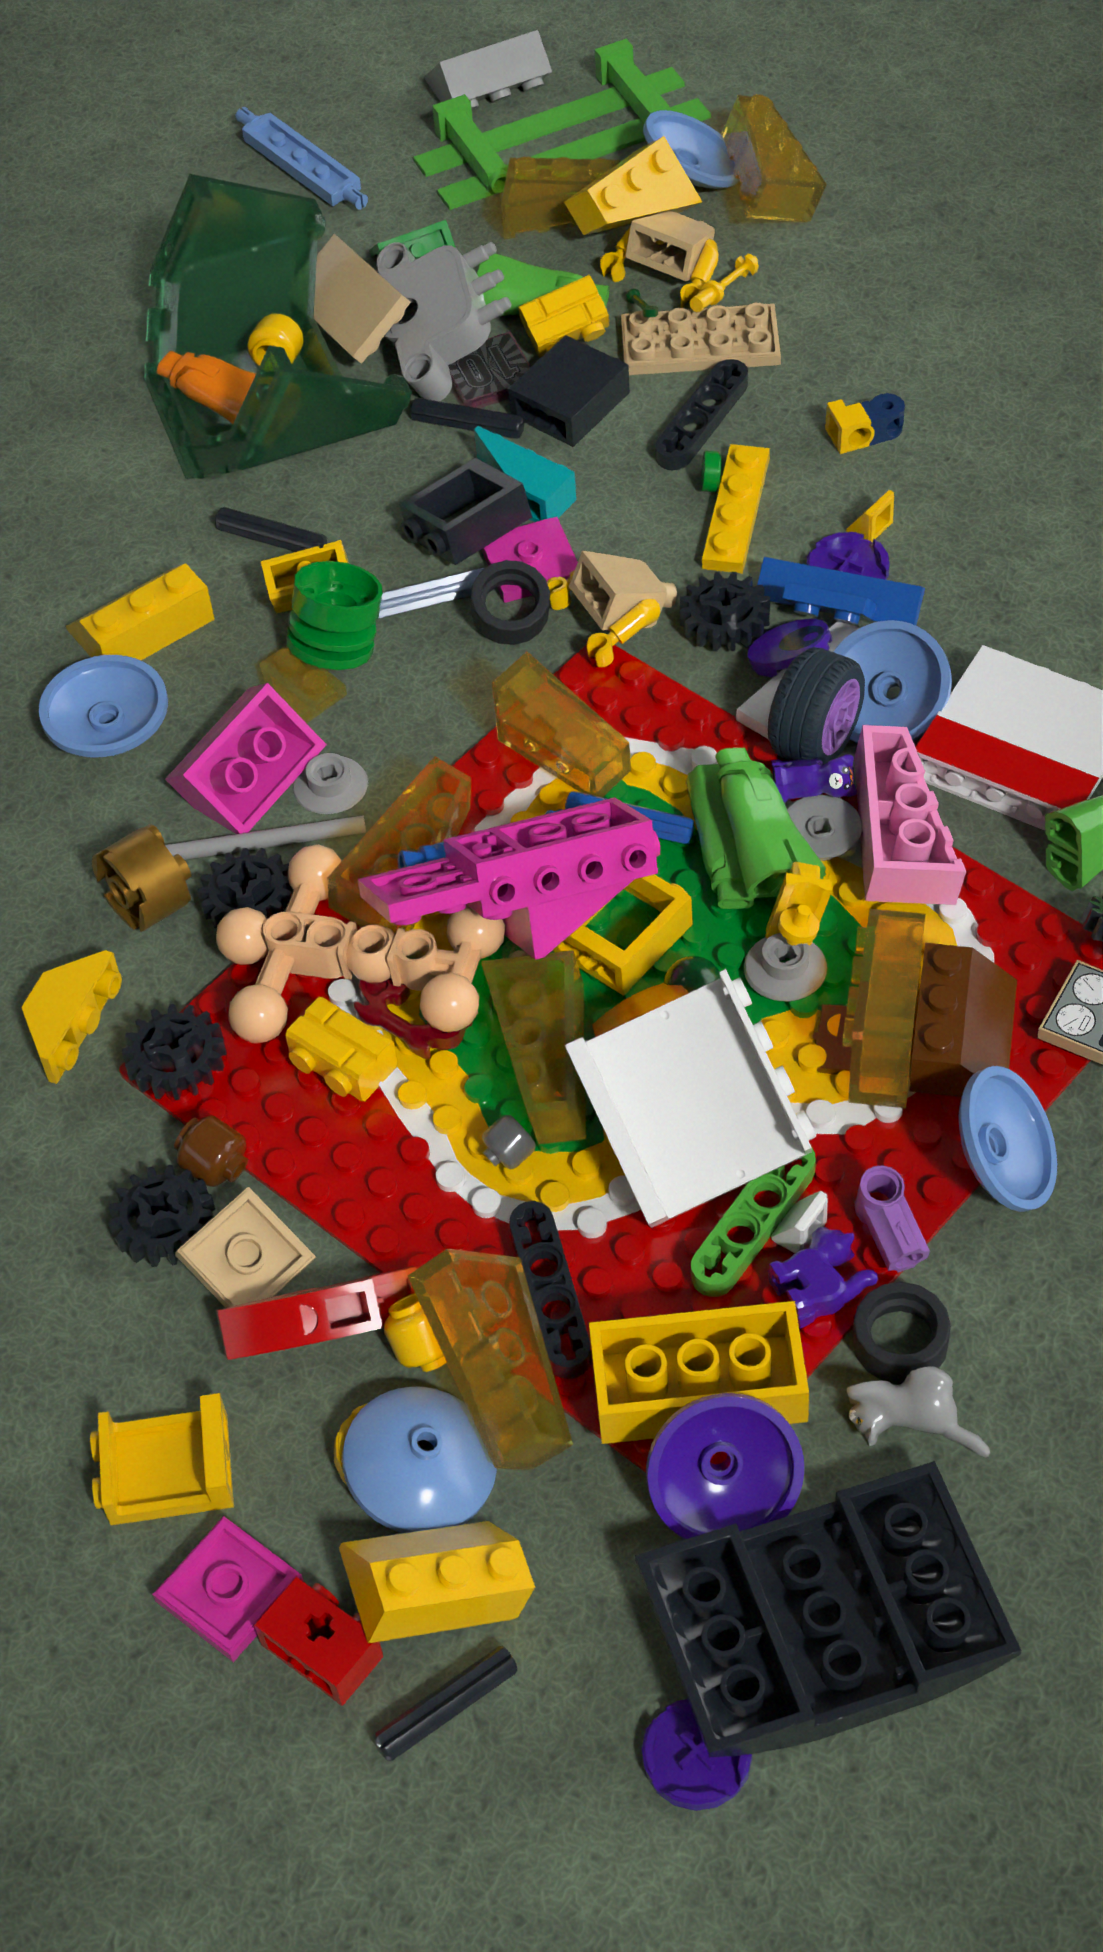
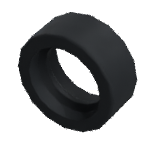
(510, 573)
(908, 1299)

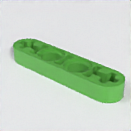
(751, 1215)

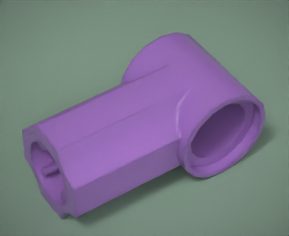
(891, 1220)

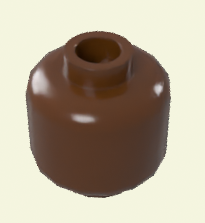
(211, 1150)

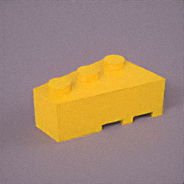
(635, 188)

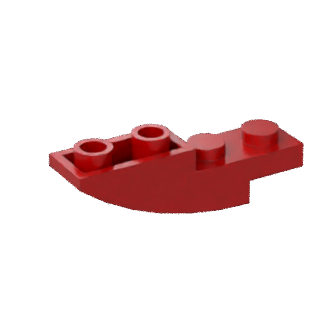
(312, 1314)

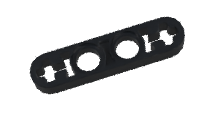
(697, 413)
(551, 1288)

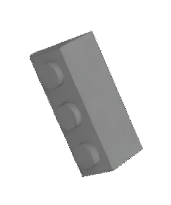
(492, 70)

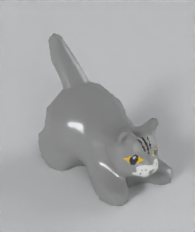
(919, 1403)

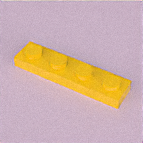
(736, 509)

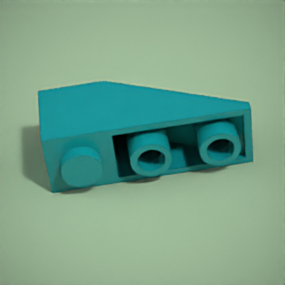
(547, 485)

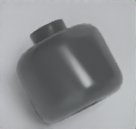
(507, 1143)

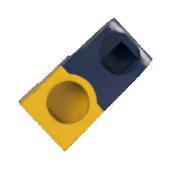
(864, 422)

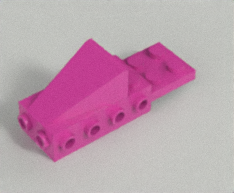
(531, 873)

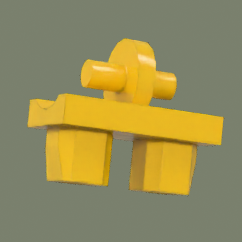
(800, 904)

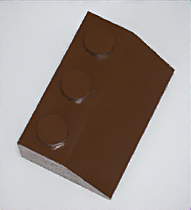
(960, 1019)

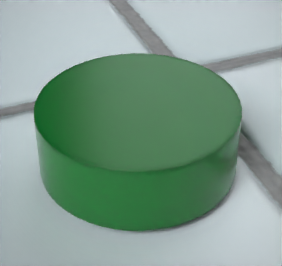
(710, 471)

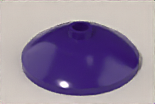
(747, 1489)

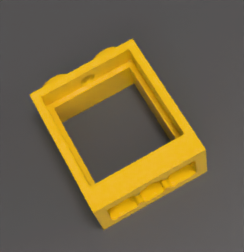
(623, 968)

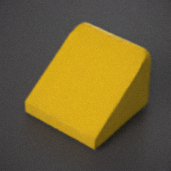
(875, 518)

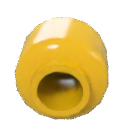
(275, 331)
(412, 1336)

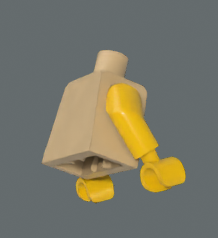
(669, 245)
(617, 594)

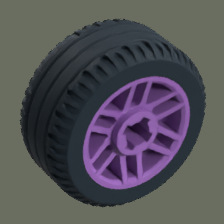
(816, 706)

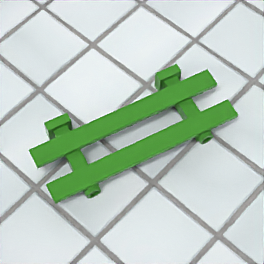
(478, 149)

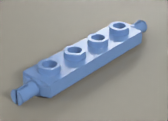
(301, 158)

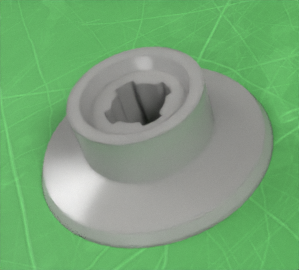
(335, 794)
(827, 815)
(786, 980)

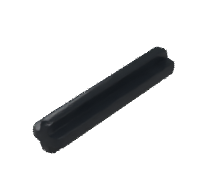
(466, 417)
(267, 530)
(445, 1703)

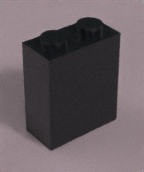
(569, 390)

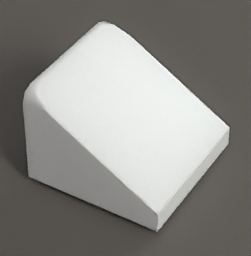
(801, 1221)

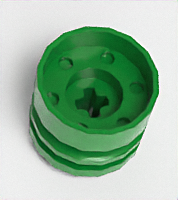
(334, 615)

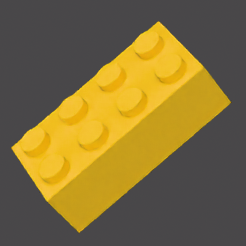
(666, 1361)

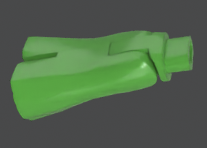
(527, 282)
(760, 825)
(717, 836)
(1077, 842)

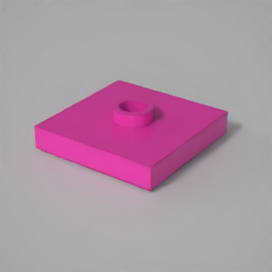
(538, 545)
(225, 1587)

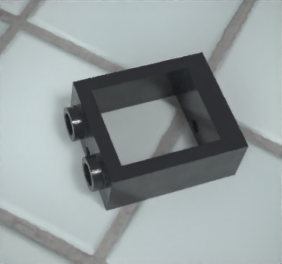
(500, 510)

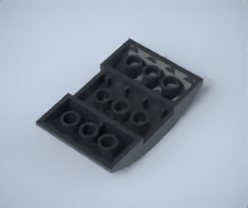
(827, 1615)

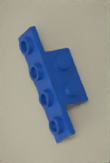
(839, 593)

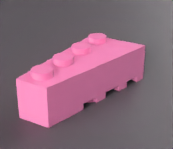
(902, 835)

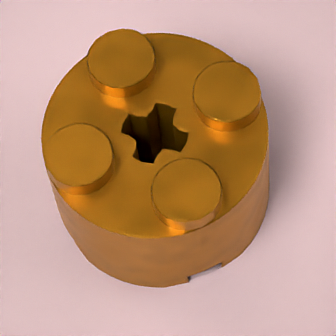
(143, 878)

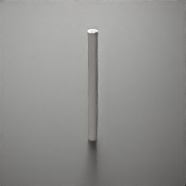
(269, 838)

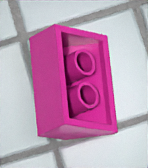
(246, 760)

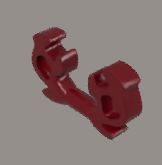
(416, 1037)

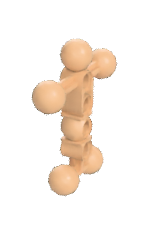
(331, 949)

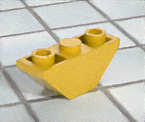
(68, 1007)

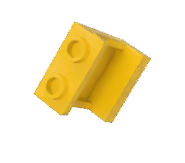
(163, 1464)

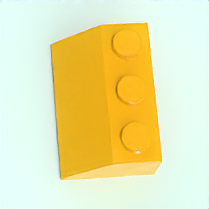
(146, 616)
(436, 1580)

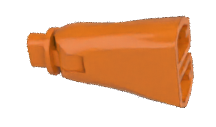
(208, 381)

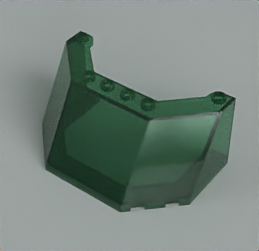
(219, 271)

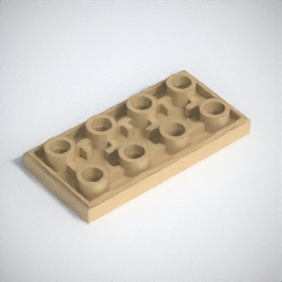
(354, 300)
(700, 340)

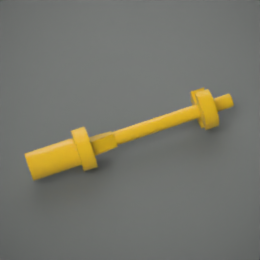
(713, 292)

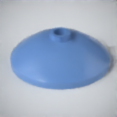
(696, 146)
(900, 657)
(103, 706)
(1007, 1139)
(413, 1486)

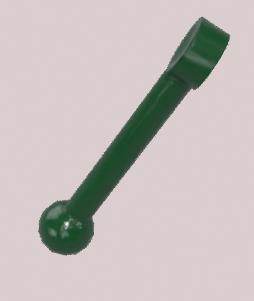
(633, 296)

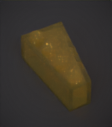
(770, 162)
(421, 816)
(884, 1007)
(539, 1014)
(495, 1353)

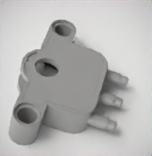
(444, 313)

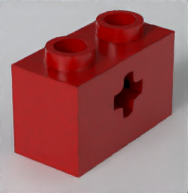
(331, 1665)

